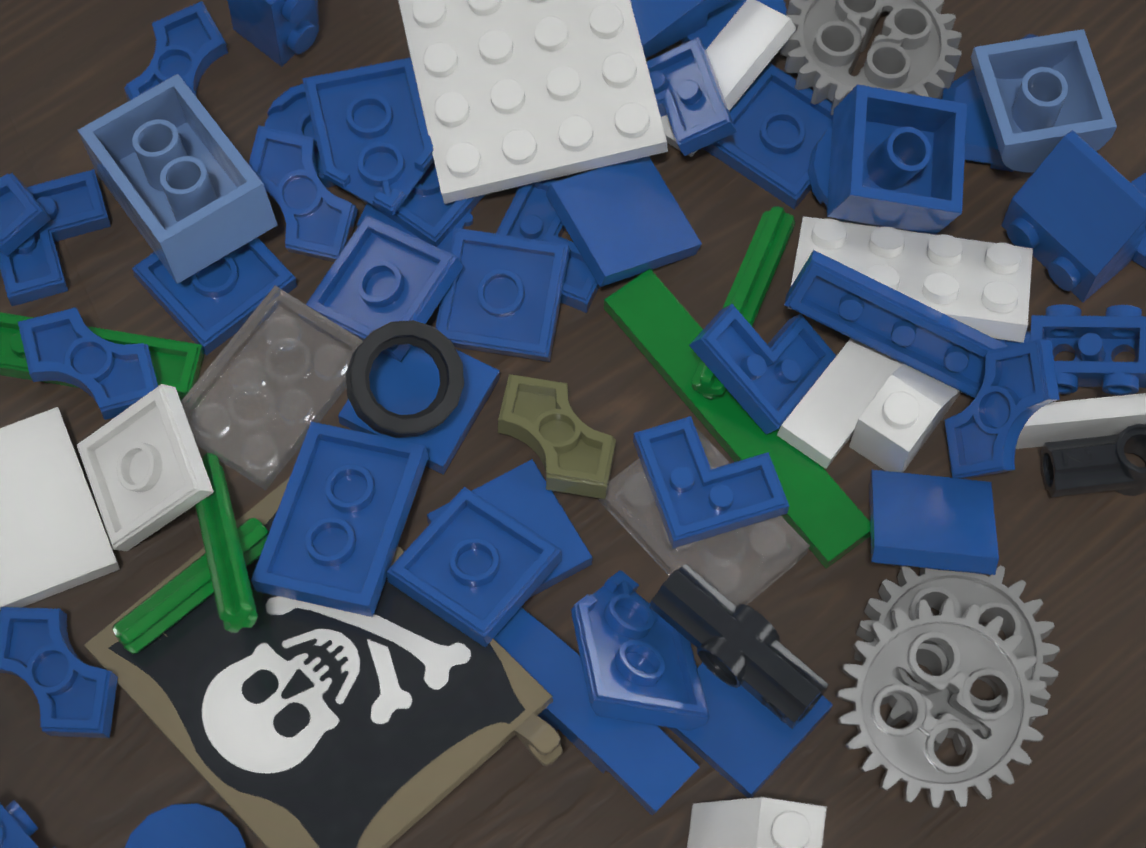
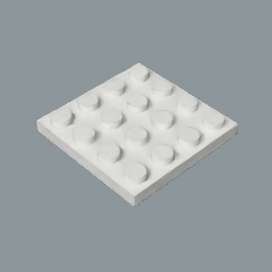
(529, 89)

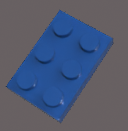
(340, 519)

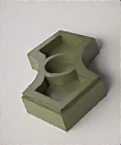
(572, 453)

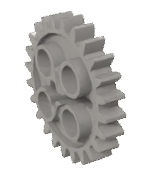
(910, 56)
(965, 590)
(972, 654)

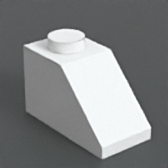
(901, 418)
(756, 824)

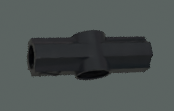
(1095, 464)
(738, 645)

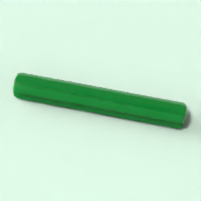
(752, 282)
(225, 552)

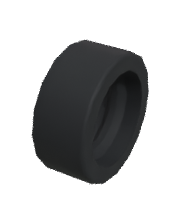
(420, 336)

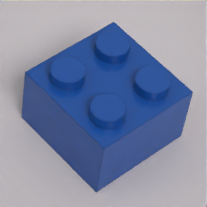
(897, 160)

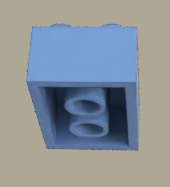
(178, 178)

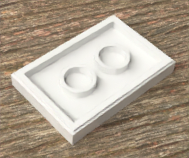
(46, 514)

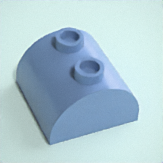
(1040, 93)

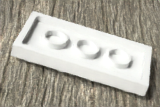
(960, 277)

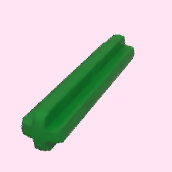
(181, 594)

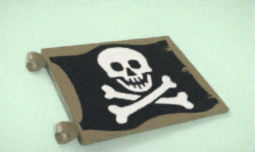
(326, 716)

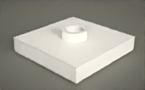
(144, 468)

